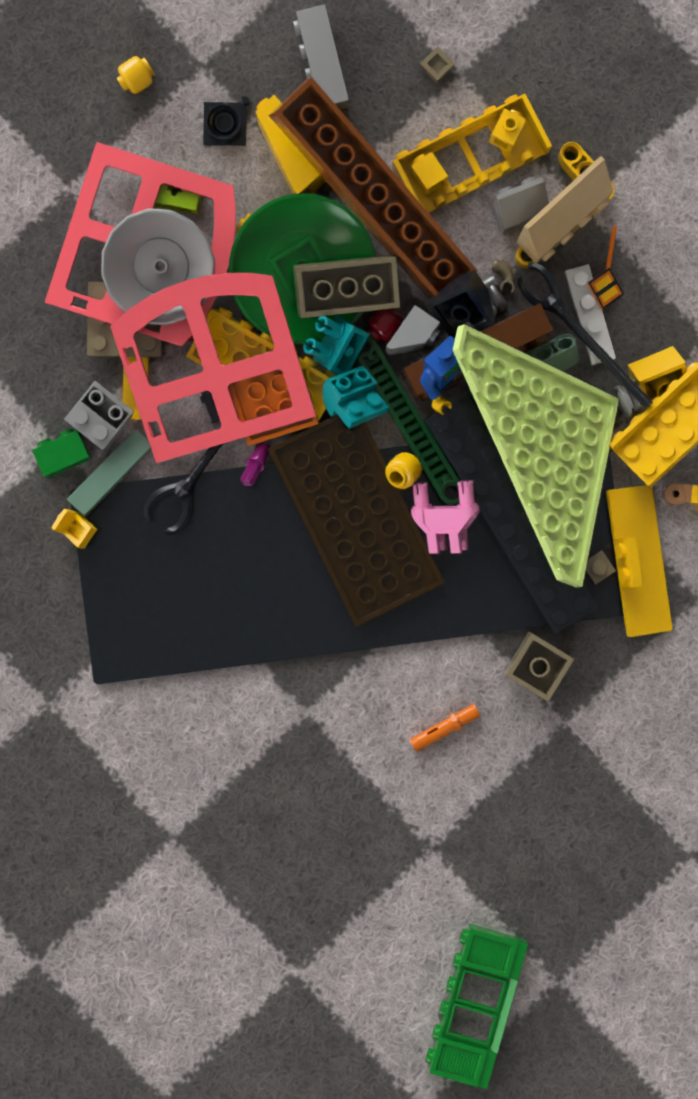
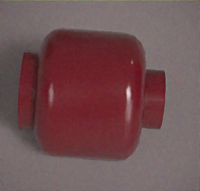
(384, 324)

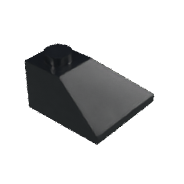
(463, 302)

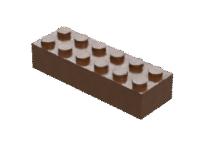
(518, 332)

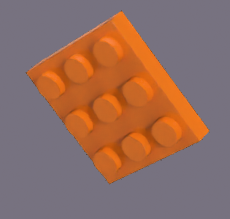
(263, 396)

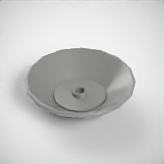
(137, 247)

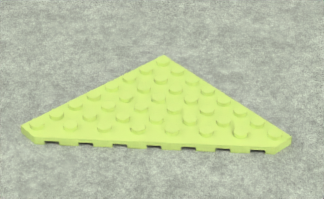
(550, 439)

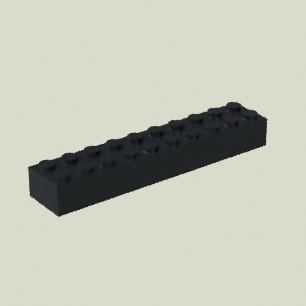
(475, 458)

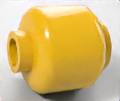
(135, 75)
(403, 470)

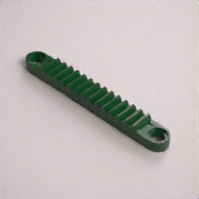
(409, 422)

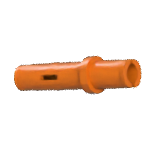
(445, 727)

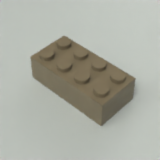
(346, 286)

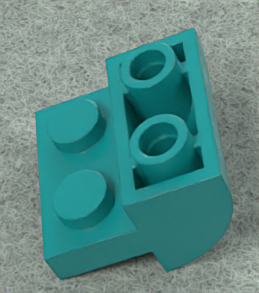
(353, 397)

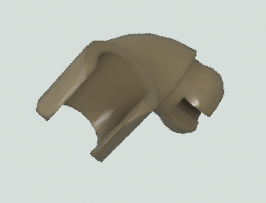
(506, 271)

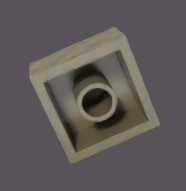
(538, 666)

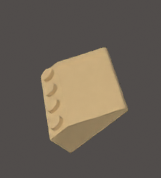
(566, 212)

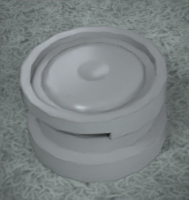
(627, 402)

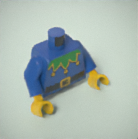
(440, 372)

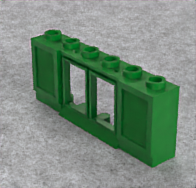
(492, 957)

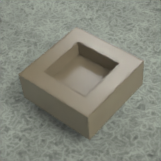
(437, 64)
(598, 567)

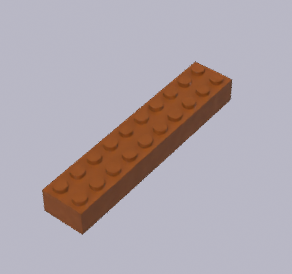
(370, 188)

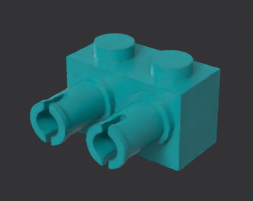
(339, 346)

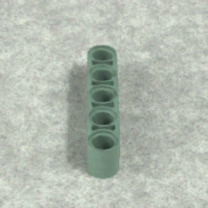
(559, 353)

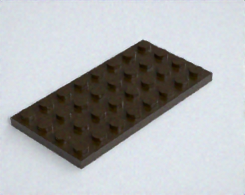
(356, 518)

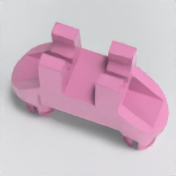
(443, 520)

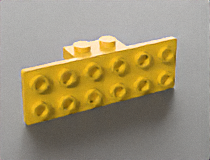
(639, 560)

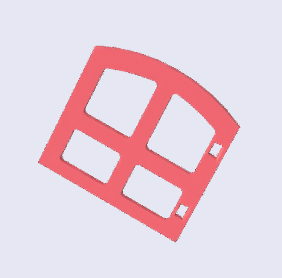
(153, 175)
(215, 375)

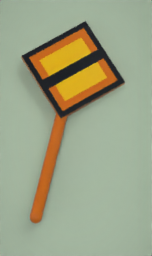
(605, 286)

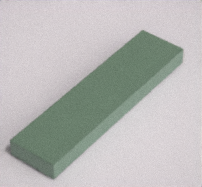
(110, 473)

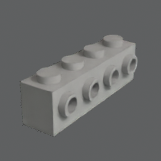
(321, 53)

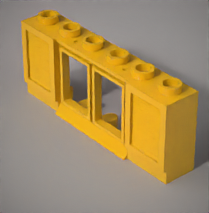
(528, 147)

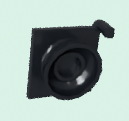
(225, 123)

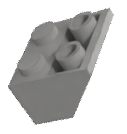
(519, 205)
(100, 416)

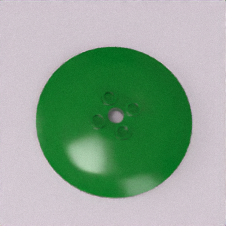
(291, 232)

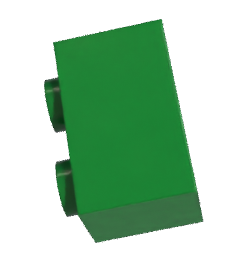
(61, 453)

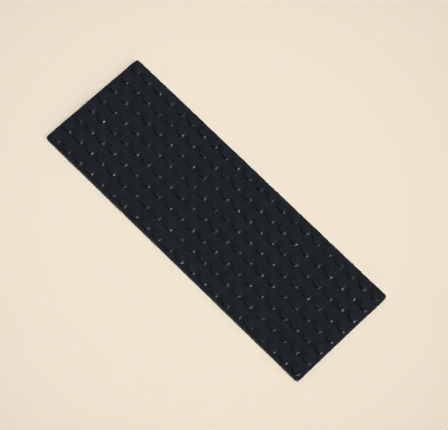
(255, 590)

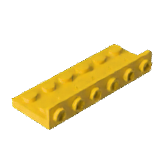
(239, 341)
(663, 431)

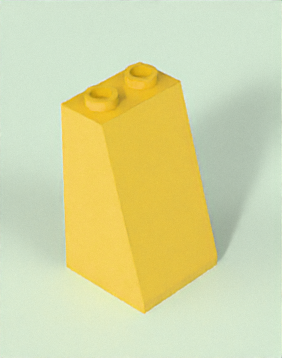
(295, 168)

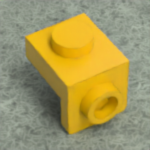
(74, 527)

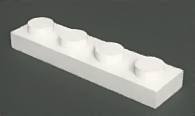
(588, 311)

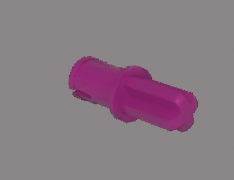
(255, 464)

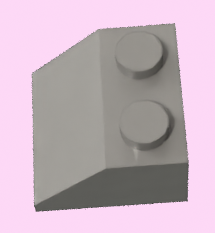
(414, 333)

